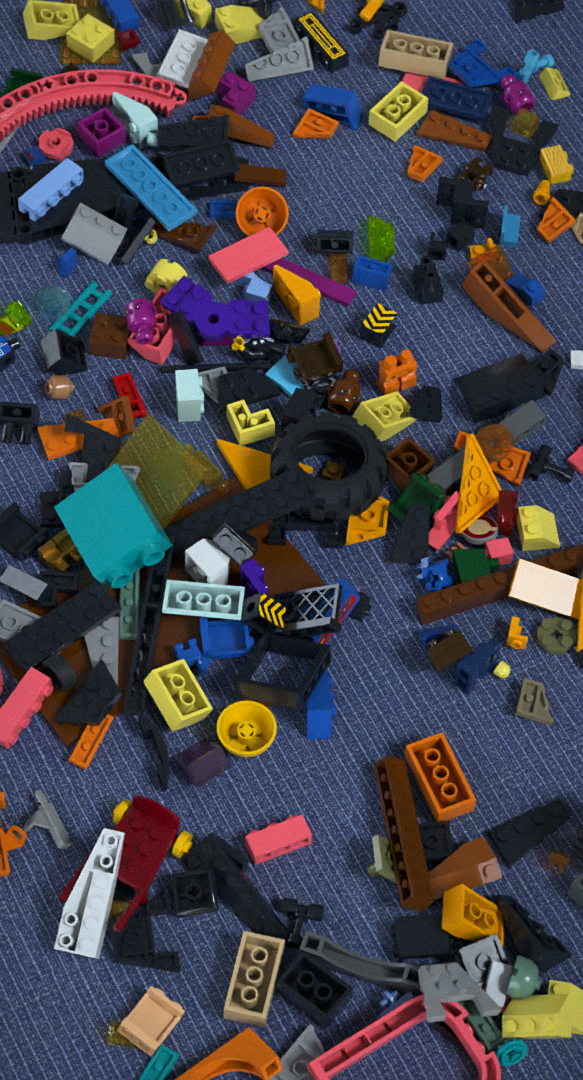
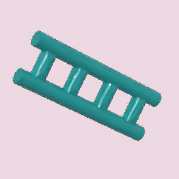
(80, 301)

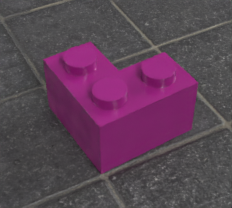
(236, 92)

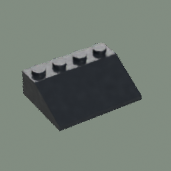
(500, 387)

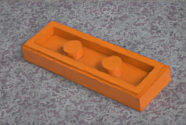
(89, 743)

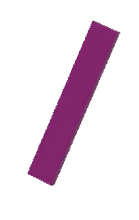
(327, 287)

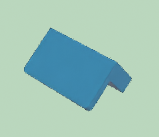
(509, 229)

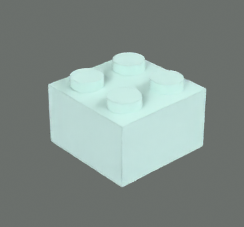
(189, 395)

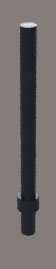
(229, 366)

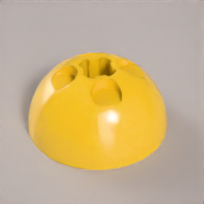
(246, 720)

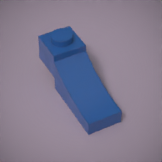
(529, 290)

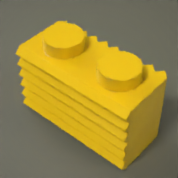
(556, 164)

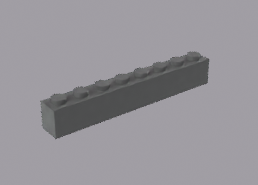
(520, 424)

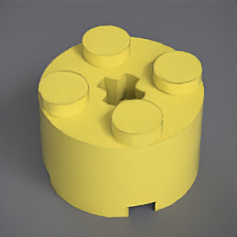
(164, 276)

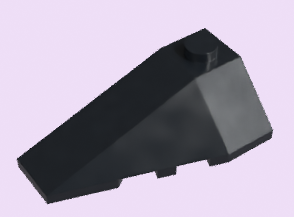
(530, 937)

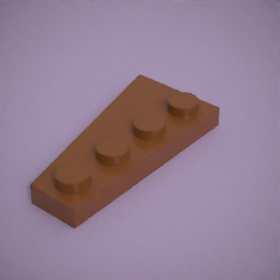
(454, 132)

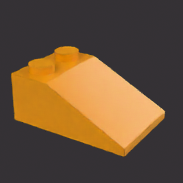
(296, 294)
(471, 915)

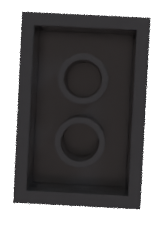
(314, 989)

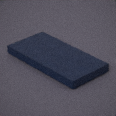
(457, 98)

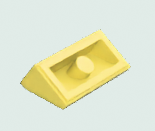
(554, 83)

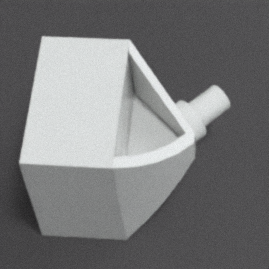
(207, 563)

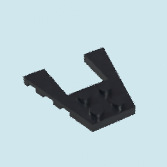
(514, 154)
(221, 185)

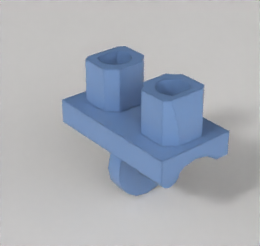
(390, 1000)

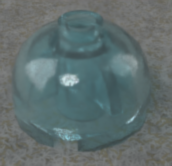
(53, 302)

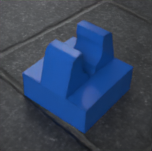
(425, 562)

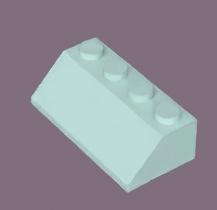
(203, 599)

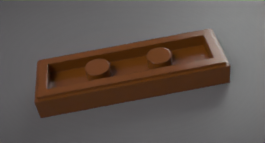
(261, 175)

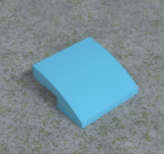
(282, 376)

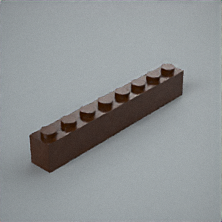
(403, 833)

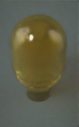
(117, 908)

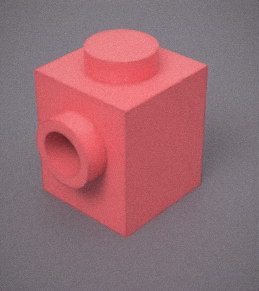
(499, 548)

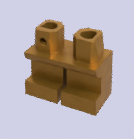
(60, 552)

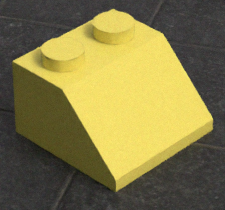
(536, 528)
(559, 987)

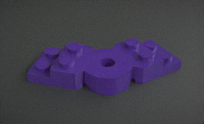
(236, 318)

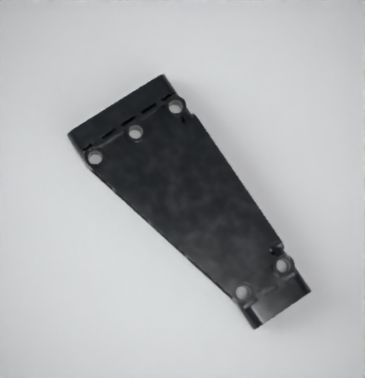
(97, 191)

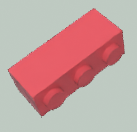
(278, 839)

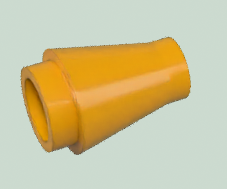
(542, 193)

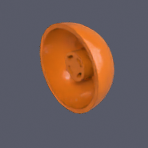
(261, 203)

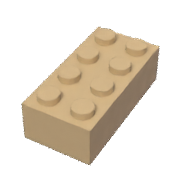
(415, 54)
(254, 979)

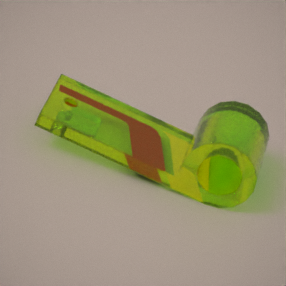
(15, 319)

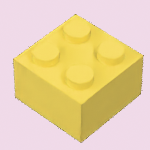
(90, 38)

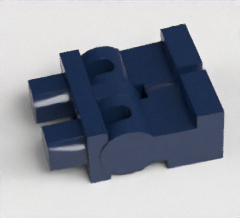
(477, 665)

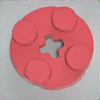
(59, 151)

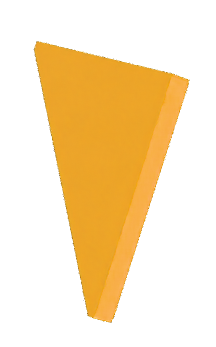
(249, 464)
(478, 486)

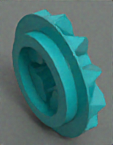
(517, 1049)

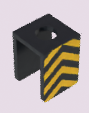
(378, 325)
(262, 613)

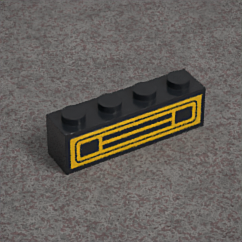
(322, 42)

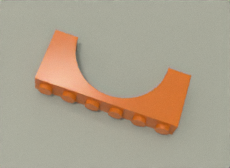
(243, 1054)

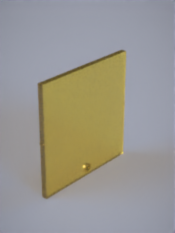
(166, 468)

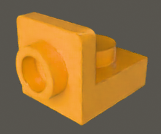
(476, 250)
(515, 638)

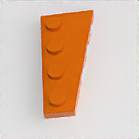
(60, 443)

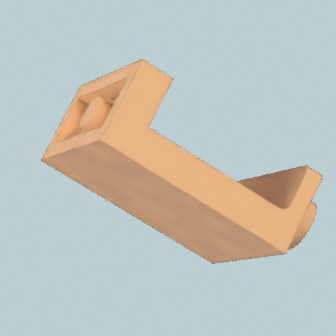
(151, 1020)

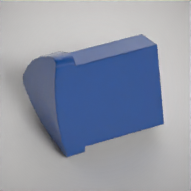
(67, 262)

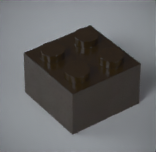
(447, 649)

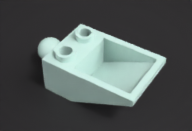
(138, 120)

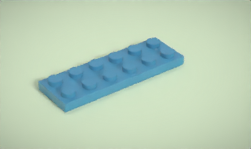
(150, 187)

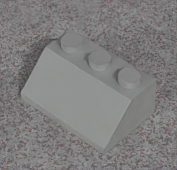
(93, 233)

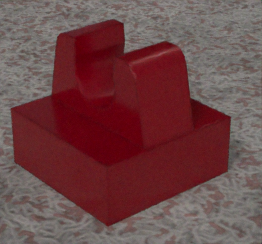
(128, 39)

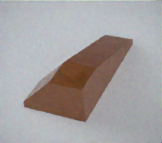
(242, 128)

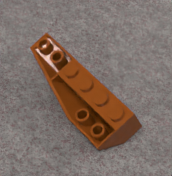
(505, 306)

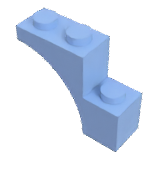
(255, 288)

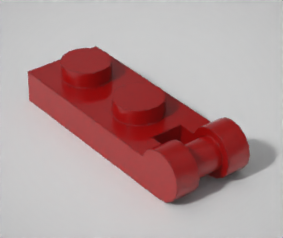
(126, 387)

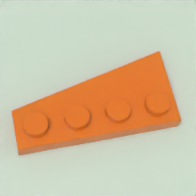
(510, 468)

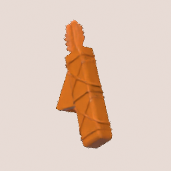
(9, 842)

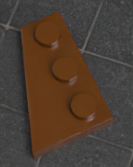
(187, 235)

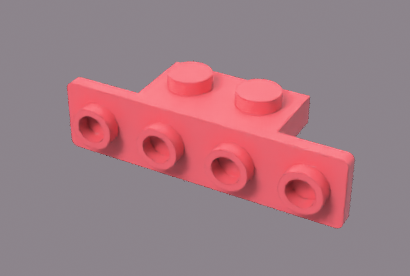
(444, 522)

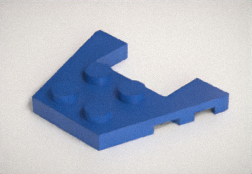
(474, 70)

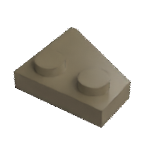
(533, 703)

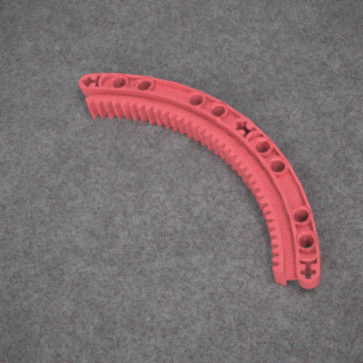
(56, 92)

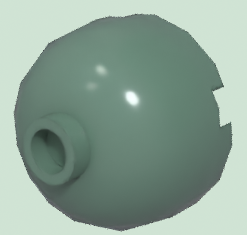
(524, 979)

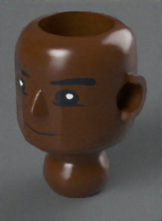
(344, 393)

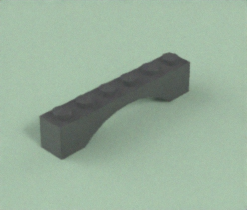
(396, 976)

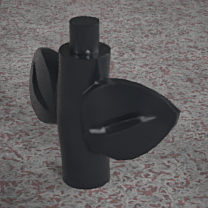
(263, 7)

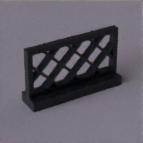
(319, 624)

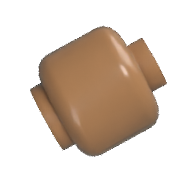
(59, 387)

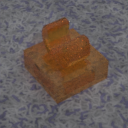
(559, 859)

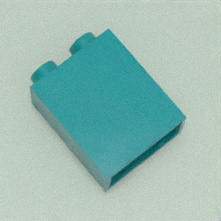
(113, 527)

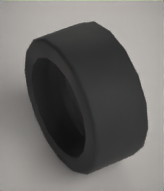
(60, 672)

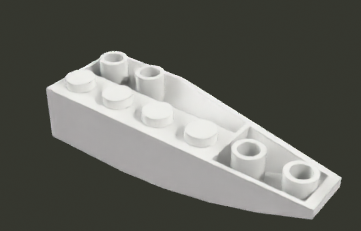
(90, 902)

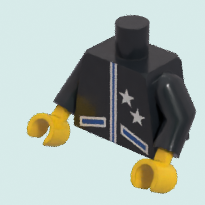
(259, 348)

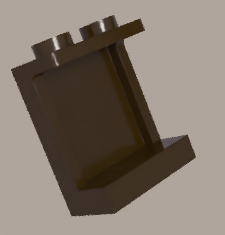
(315, 359)

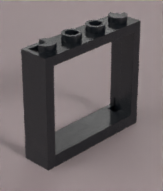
(277, 694)

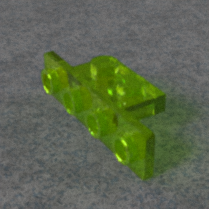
(380, 239)

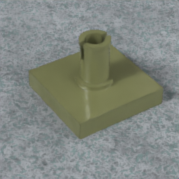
(383, 859)

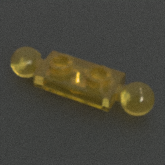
(214, 475)

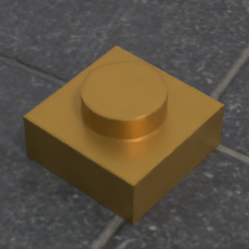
(333, 471)

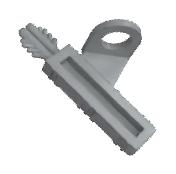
(48, 818)

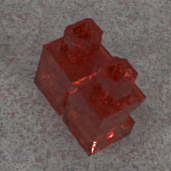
(506, 511)

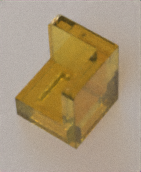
(525, 123)

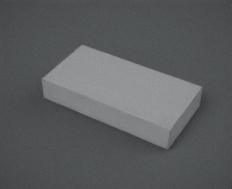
(498, 981)

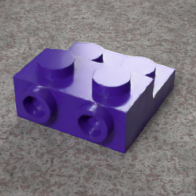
(253, 578)

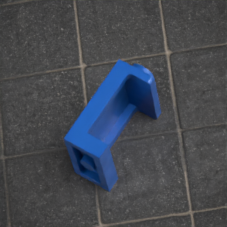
(225, 638)

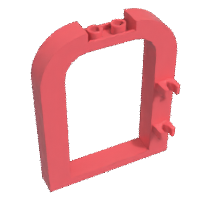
(392, 1026)

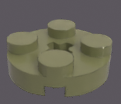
(556, 625)

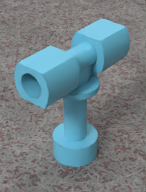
(533, 63)

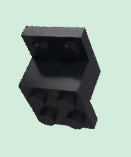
(459, 196)

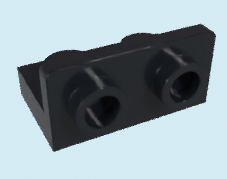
(288, 330)
(48, 501)

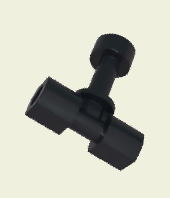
(543, 464)
(301, 915)

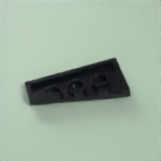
(521, 835)

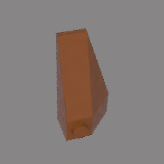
(469, 865)

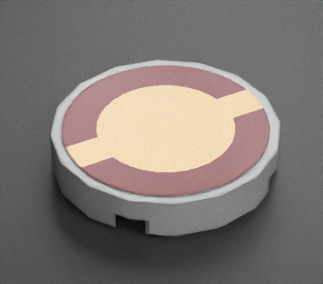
(481, 531)

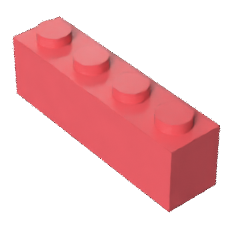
(22, 704)

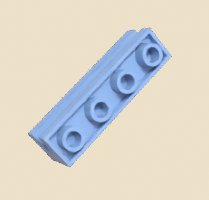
(51, 189)

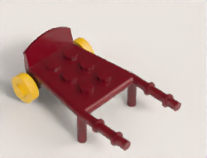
(148, 836)

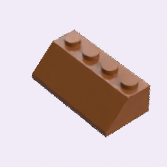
(210, 65)

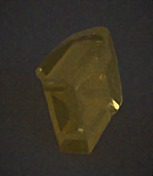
(116, 1038)

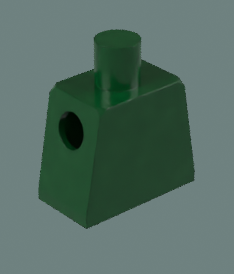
(472, 564)

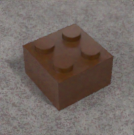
(109, 336)
(405, 460)

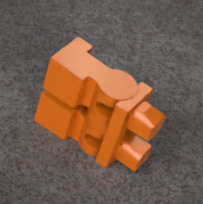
(397, 372)

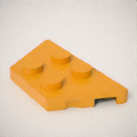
(368, 524)

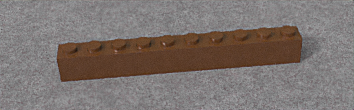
(490, 587)

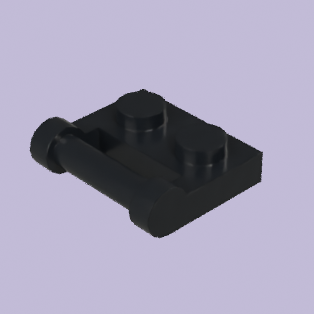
(171, 16)

